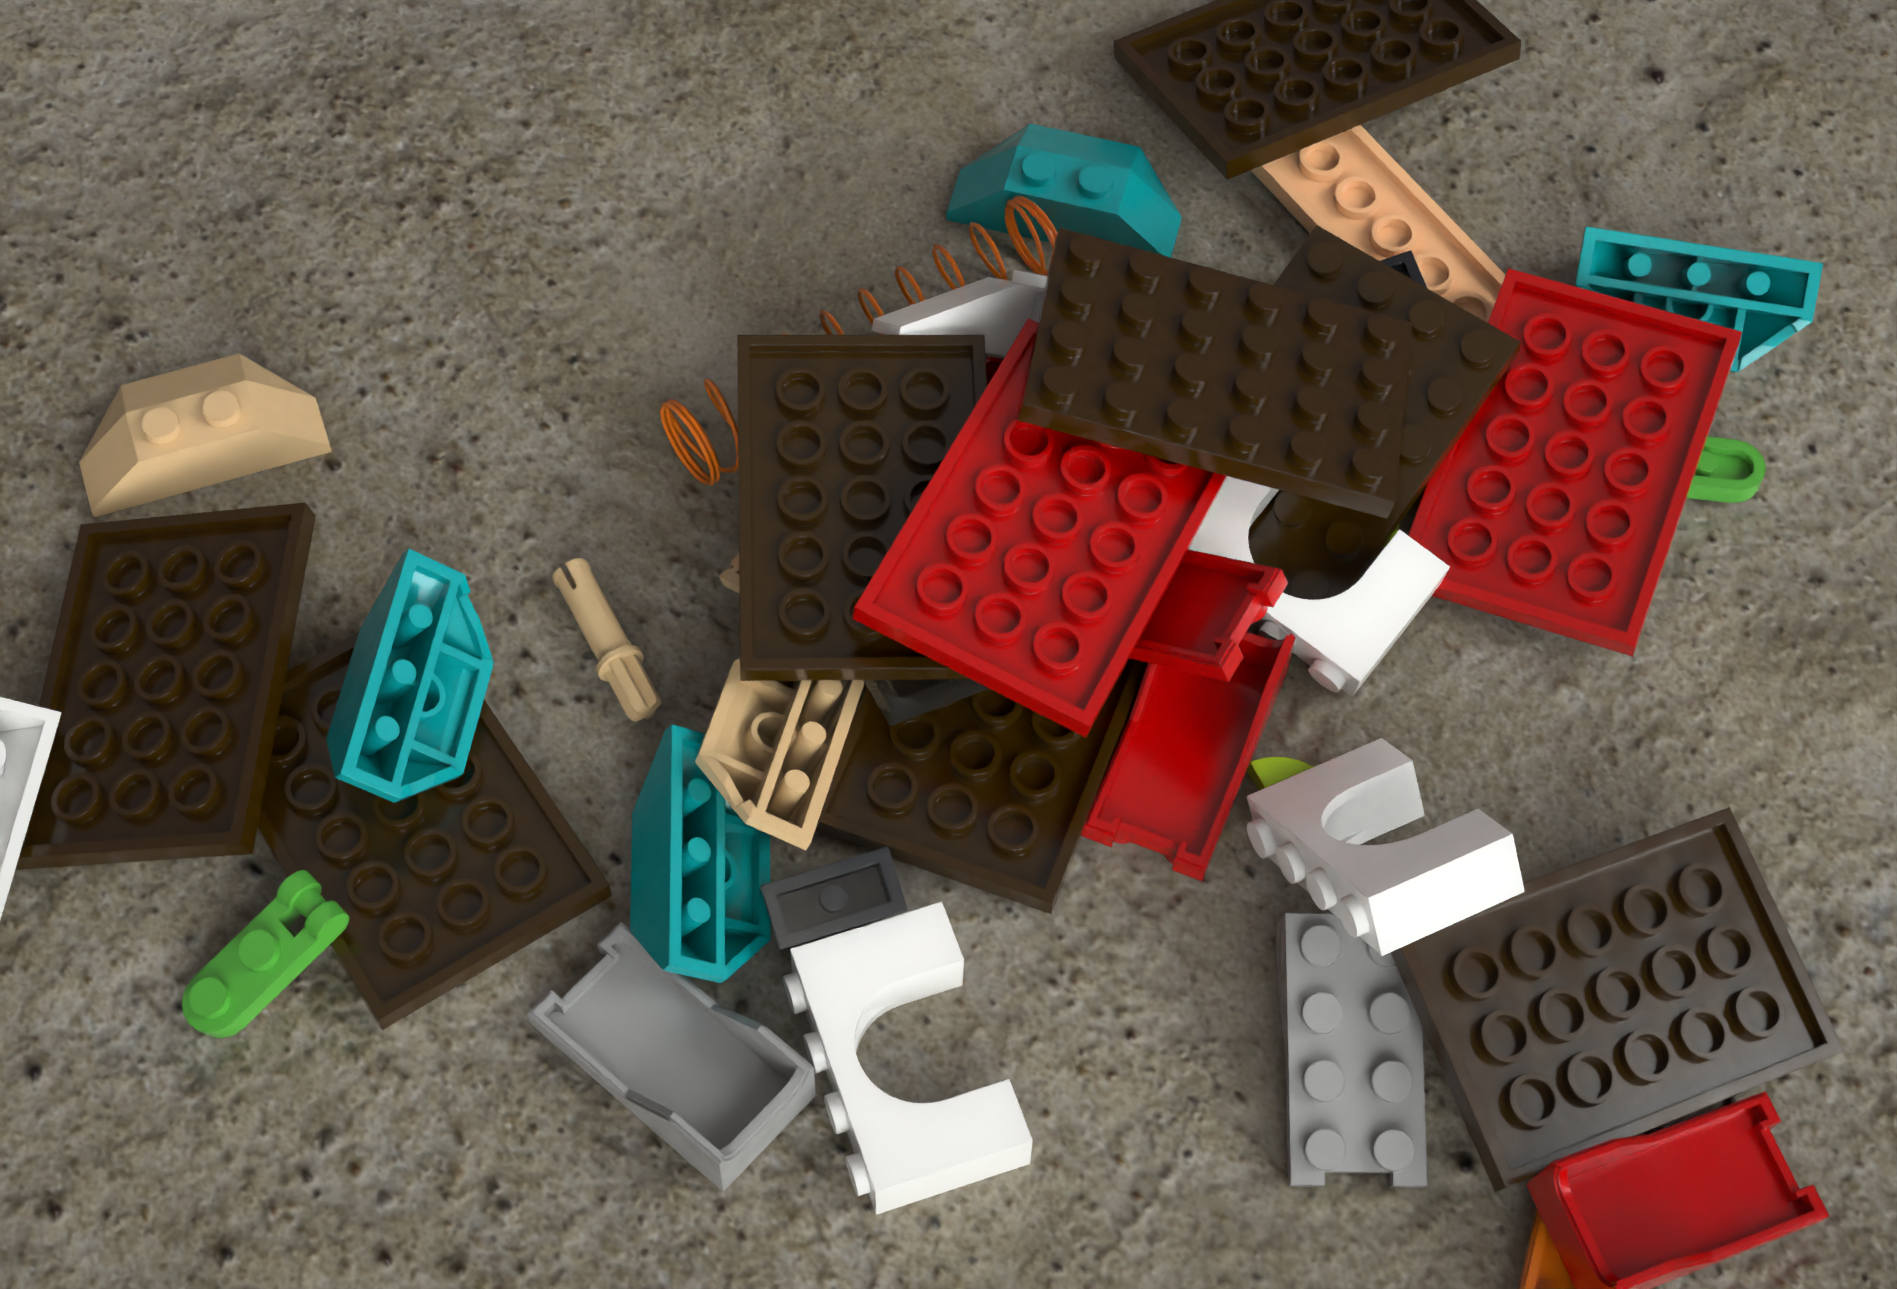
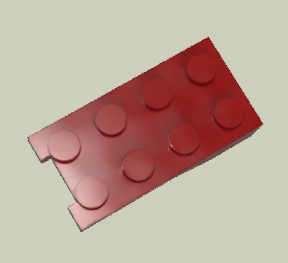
(1208, 614)
(1188, 756)
(1673, 1199)

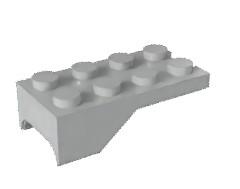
(1348, 1057)
(678, 1058)

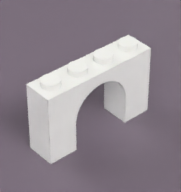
(1339, 634)
(1388, 890)
(898, 1145)

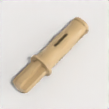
(617, 658)

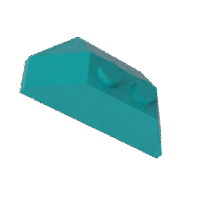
(1079, 184)
(1718, 285)
(412, 684)
(695, 869)

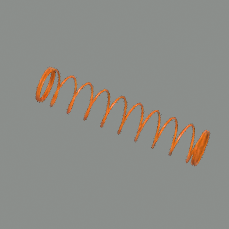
(708, 453)

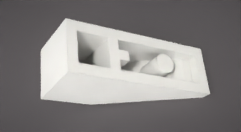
(981, 308)

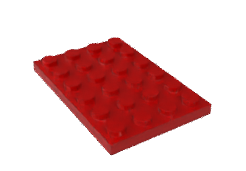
(1576, 462)
(1036, 555)

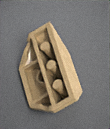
(197, 432)
(777, 749)

